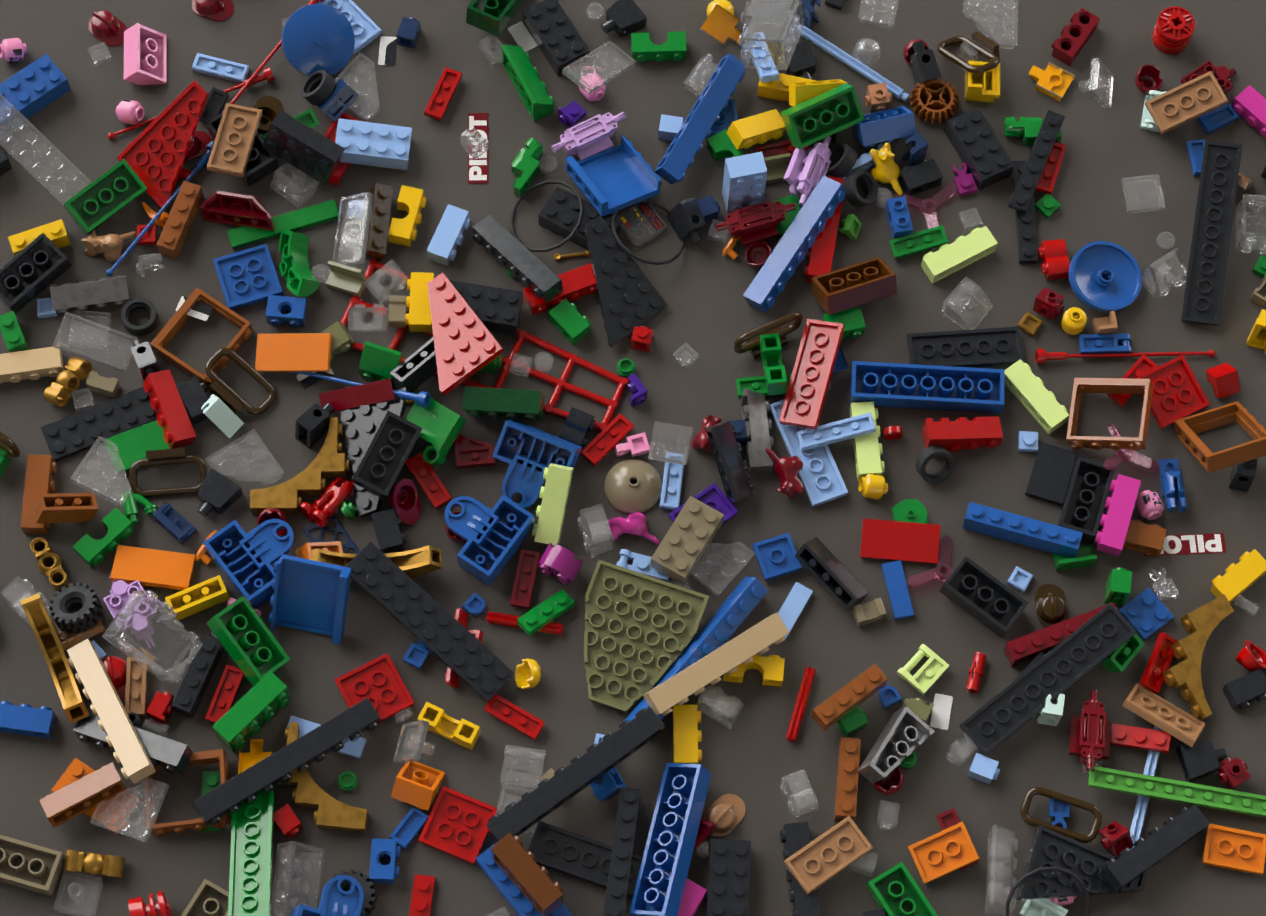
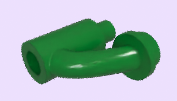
(131, 509)

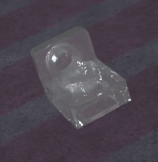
(150, 262)
(887, 815)

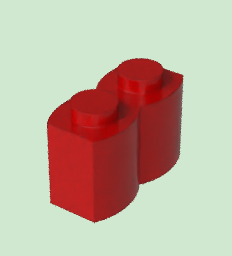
(1054, 259)

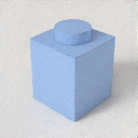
(669, 127)
(983, 769)

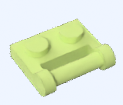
(927, 674)

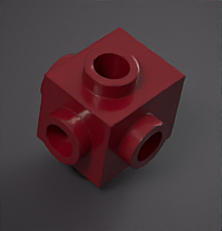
(1048, 303)
(1233, 772)
(1115, 838)

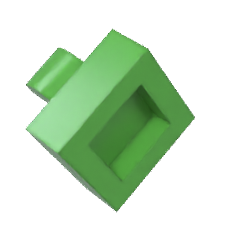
(851, 226)

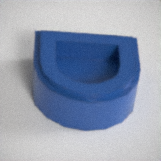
(474, 605)
(889, 696)

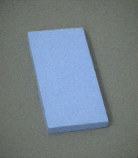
(363, 27)

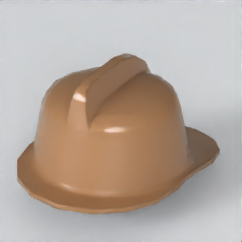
(725, 813)

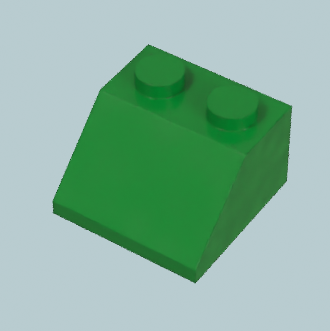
(378, 362)

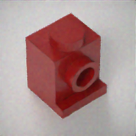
(642, 335)
(160, 707)

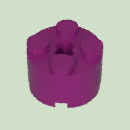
(559, 563)

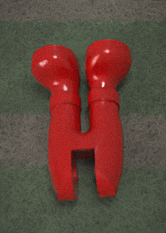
(328, 501)

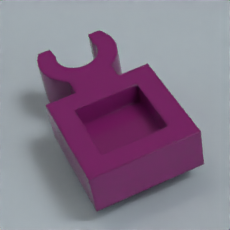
(964, 182)

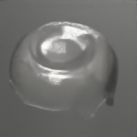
(867, 51)

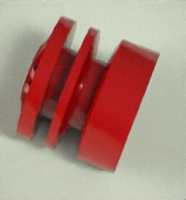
(1173, 30)
(155, 908)

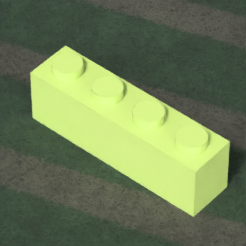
(958, 254)
(1035, 397)
(866, 447)
(553, 504)

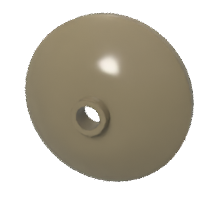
(633, 497)

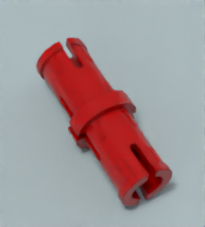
(976, 672)

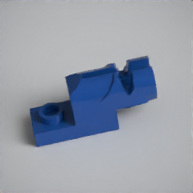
(1172, 484)

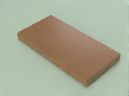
(1186, 102)
(234, 140)
(1164, 715)
(828, 855)

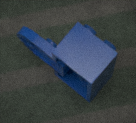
(528, 454)
(490, 534)
(249, 556)
(335, 900)

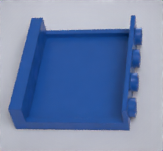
(614, 178)
(310, 596)

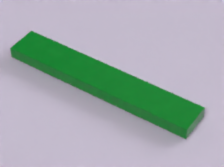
(290, 221)

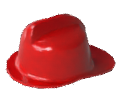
(1252, 657)
(116, 669)

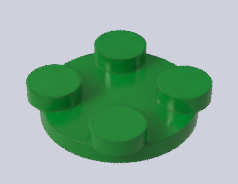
(910, 511)

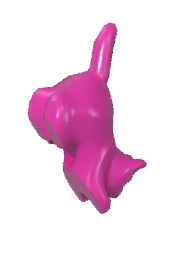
(634, 525)

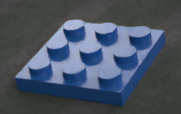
(247, 276)

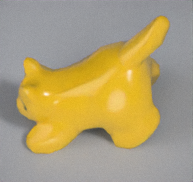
(886, 169)

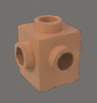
(878, 97)

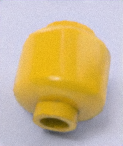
(1074, 321)
(873, 486)

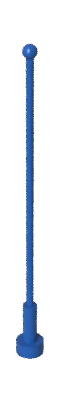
(200, 164)
(422, 398)

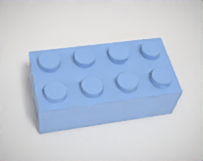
(374, 144)
(744, 181)

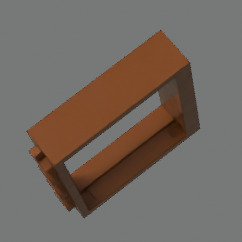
(180, 319)
(1112, 386)
(1189, 426)
(197, 758)

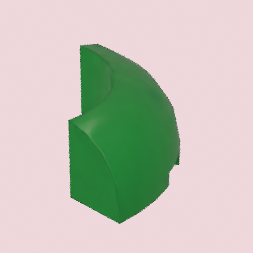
(295, 263)

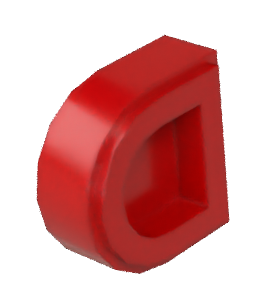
(892, 432)

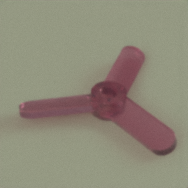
(934, 202)
(1125, 455)
(935, 574)

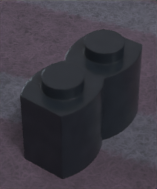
(577, 427)

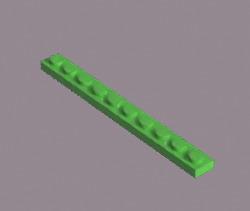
(1178, 791)

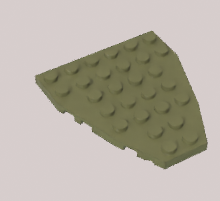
(634, 632)

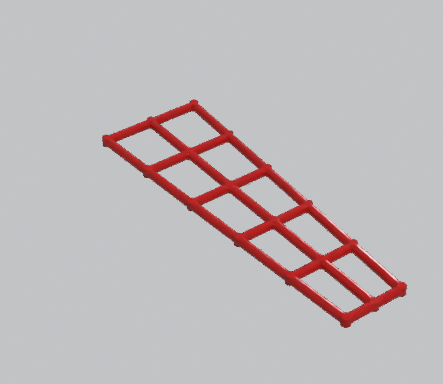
(523, 335)

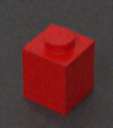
(287, 822)

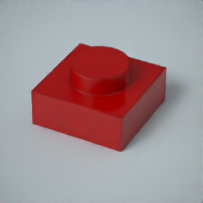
(149, 237)

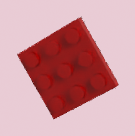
(1174, 391)
(379, 683)
(457, 825)

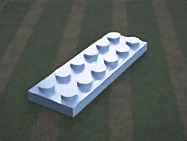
(819, 472)

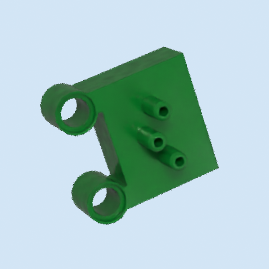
(439, 428)

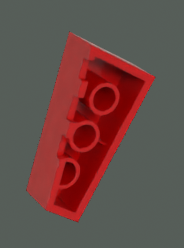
(962, 433)

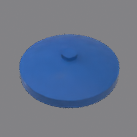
(318, 39)
(1105, 276)

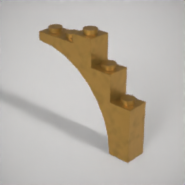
(310, 482)
(412, 562)
(1189, 652)
(56, 658)
(331, 812)

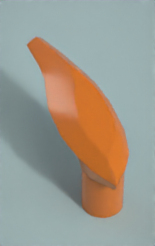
(162, 218)
(728, 250)
(201, 554)

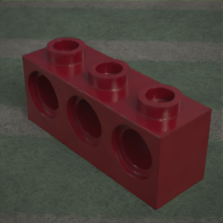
(1075, 44)

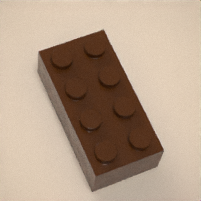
(854, 285)
(527, 875)

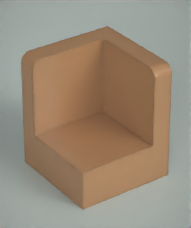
(1105, 325)

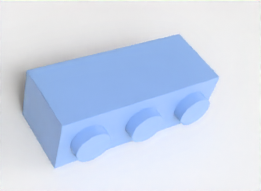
(448, 235)

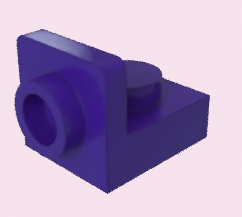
(571, 114)
(637, 388)

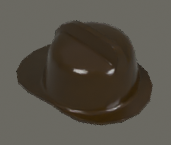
(270, 107)
(1050, 605)

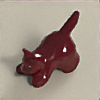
(701, 439)
(787, 470)

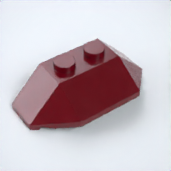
(237, 210)

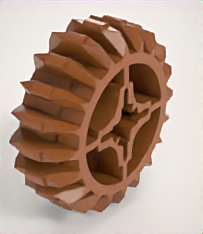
(935, 109)

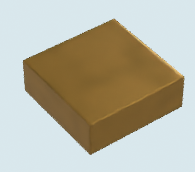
(1030, 324)

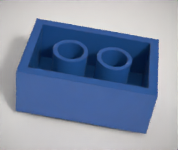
(885, 126)

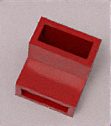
(1224, 380)

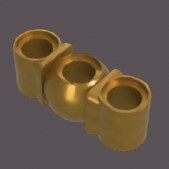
(67, 381)
(46, 556)
(93, 863)

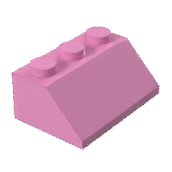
(145, 56)

